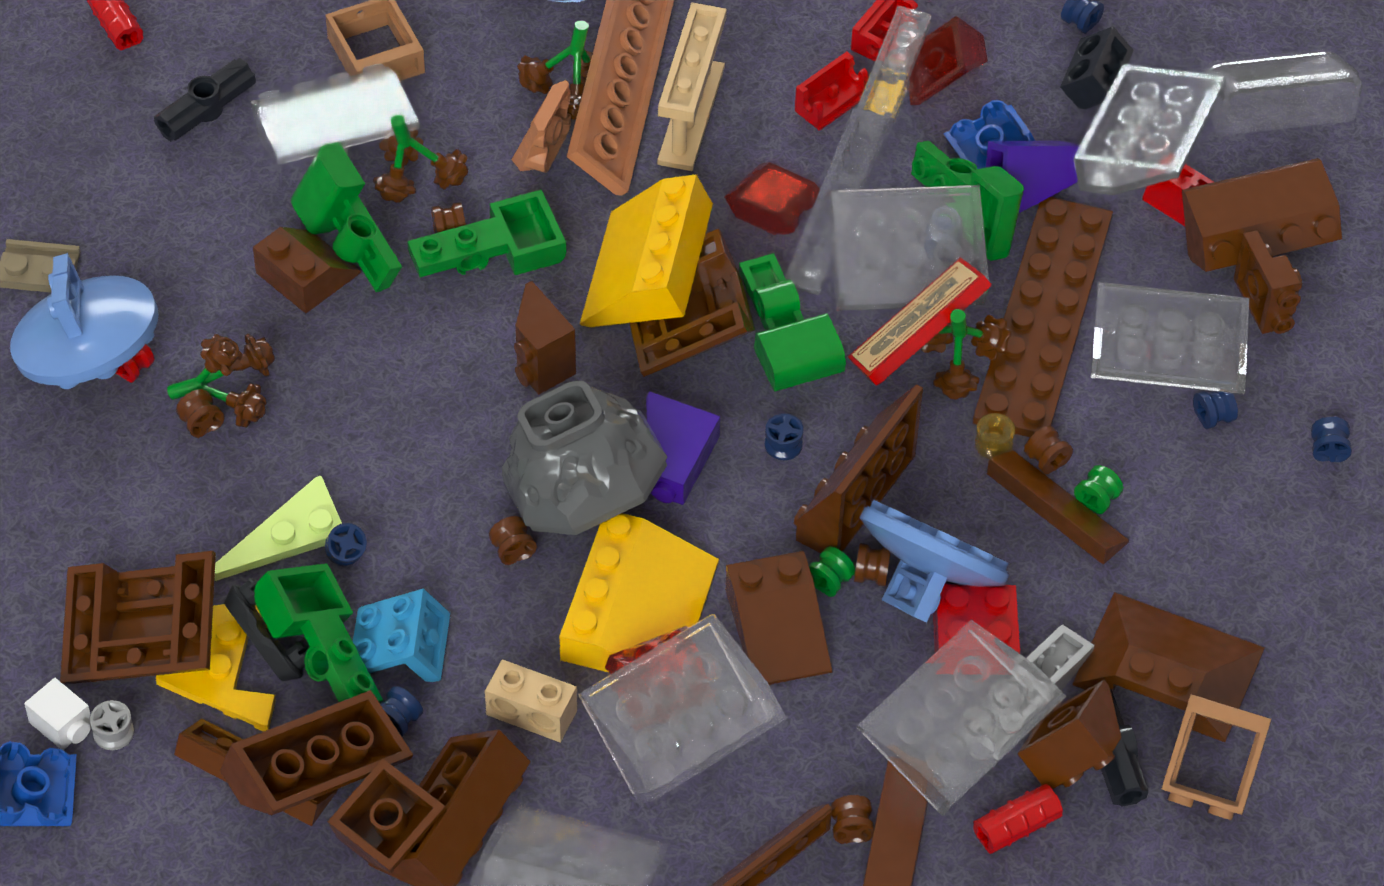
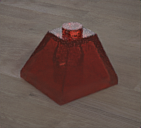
(946, 58)

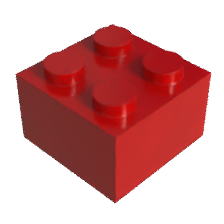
(988, 606)

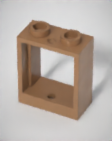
(344, 23)
(1225, 714)

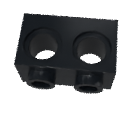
(1095, 67)

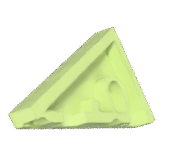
(291, 530)

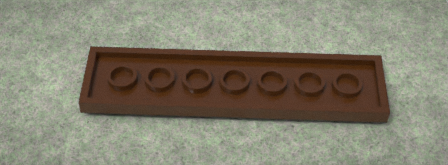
(1045, 314)

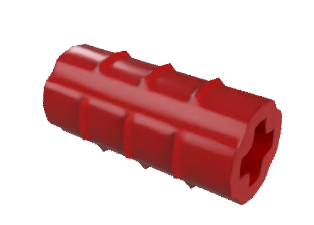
(117, 22)
(1018, 818)

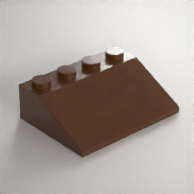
(861, 475)

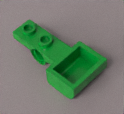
(998, 189)
(330, 201)
(516, 227)
(790, 347)
(313, 604)

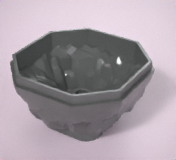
(580, 459)

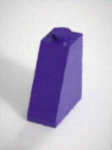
(1038, 165)
(686, 438)

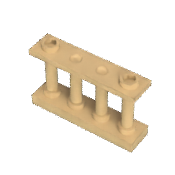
(691, 86)

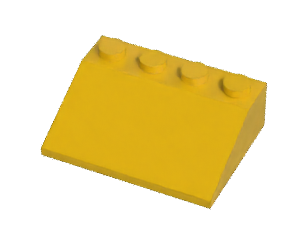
(649, 255)
(633, 590)

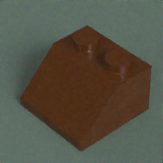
(301, 266)
(543, 342)
(1074, 738)
(385, 817)

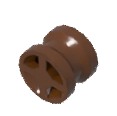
(447, 218)
(199, 413)
(1048, 449)
(512, 540)
(872, 564)
(852, 819)

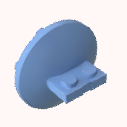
(83, 327)
(927, 560)

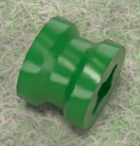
(1099, 489)
(831, 570)

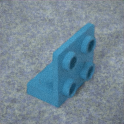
(403, 631)

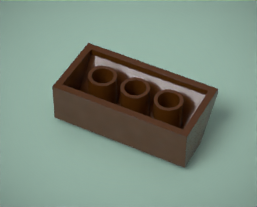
(1286, 205)
(313, 755)
(473, 783)

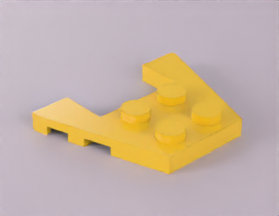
(218, 685)

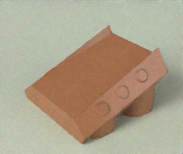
(546, 131)

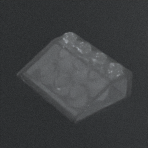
(339, 110)
(1145, 128)
(901, 241)
(1170, 338)
(681, 708)
(960, 715)
(558, 850)

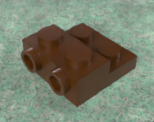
(1268, 284)

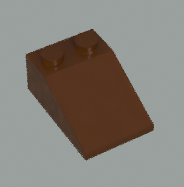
(778, 617)

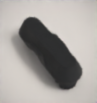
(283, 662)

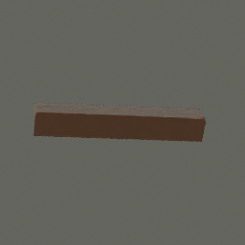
(1056, 506)
(210, 754)
(896, 832)
(780, 849)

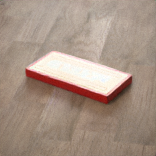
(919, 321)

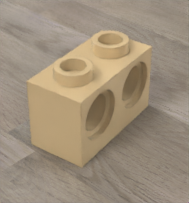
(531, 700)

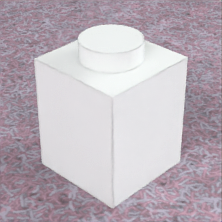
(59, 714)

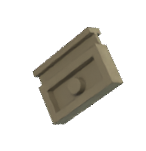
(28, 264)

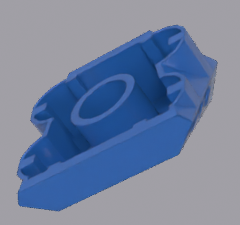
(996, 123)
(36, 786)

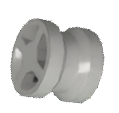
(112, 715)

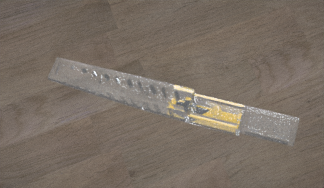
(860, 143)

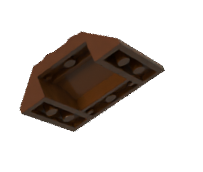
(713, 315)
(138, 620)
(1169, 660)

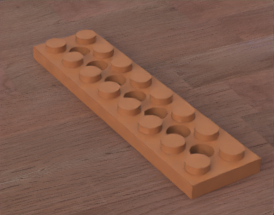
(633, 85)

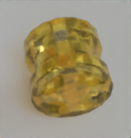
(1001, 437)

